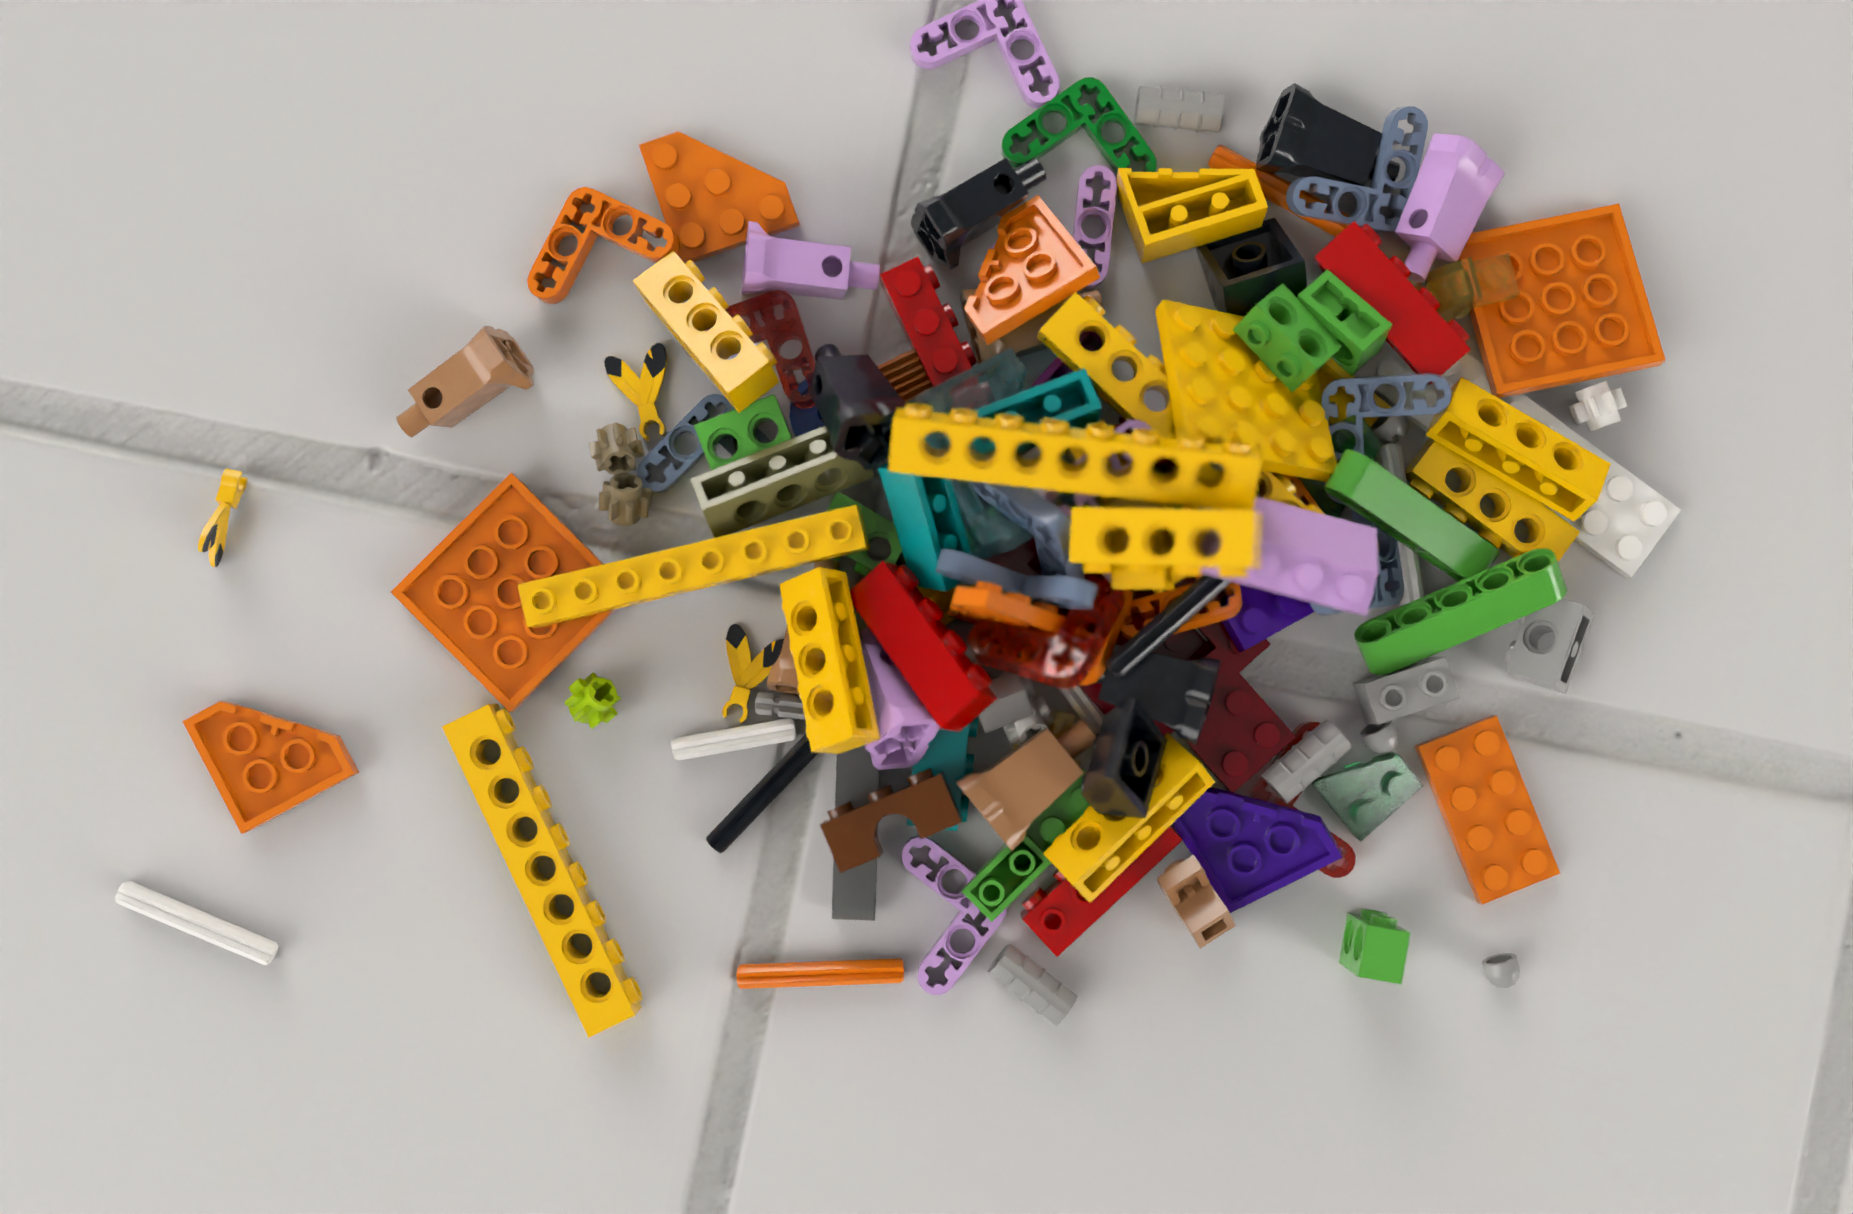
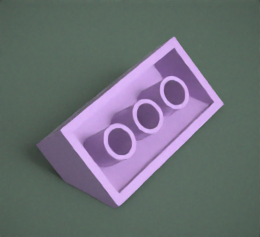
(1309, 557)

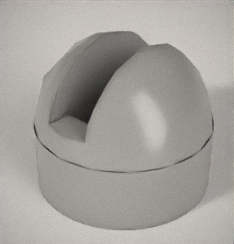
(1388, 427)
(1381, 737)
(1502, 969)

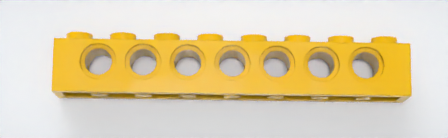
(1127, 397)
(1231, 490)
(694, 566)
(594, 1008)

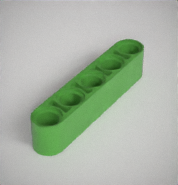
(1409, 517)
(1461, 611)

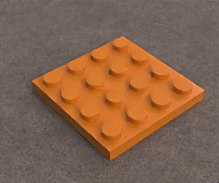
(1577, 305)
(472, 598)

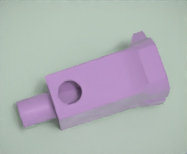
(1446, 201)
(801, 267)
(900, 715)

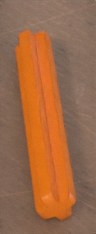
(1272, 186)
(820, 973)

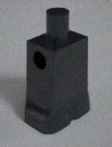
(1318, 141)
(972, 208)
(854, 405)
(1168, 690)

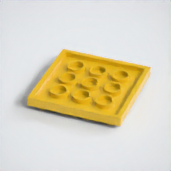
(1230, 393)

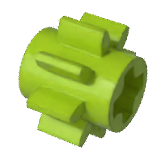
(592, 700)

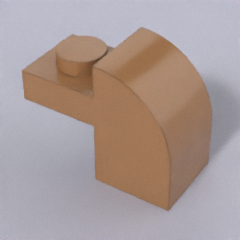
(1195, 900)

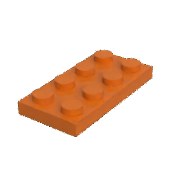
(1487, 809)

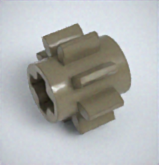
(616, 449)
(625, 499)

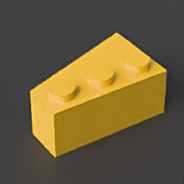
(1188, 209)

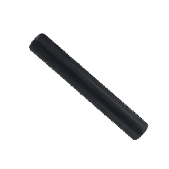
(1164, 625)
(761, 795)

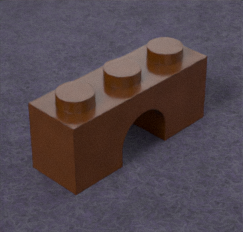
(853, 831)

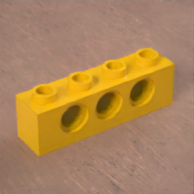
(738, 379)
(1519, 450)
(1095, 527)
(1545, 527)
(829, 661)
(1125, 838)

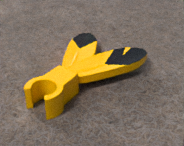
(642, 391)
(215, 531)
(747, 673)

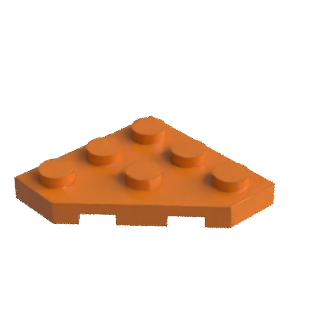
(713, 196)
(1027, 271)
(1013, 609)
(266, 761)

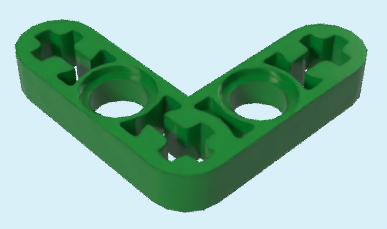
(1077, 118)

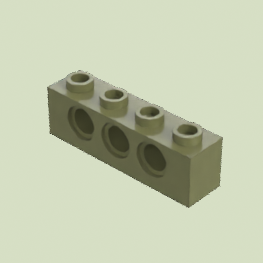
(774, 482)

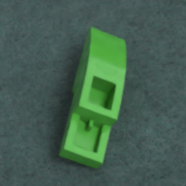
(1013, 871)

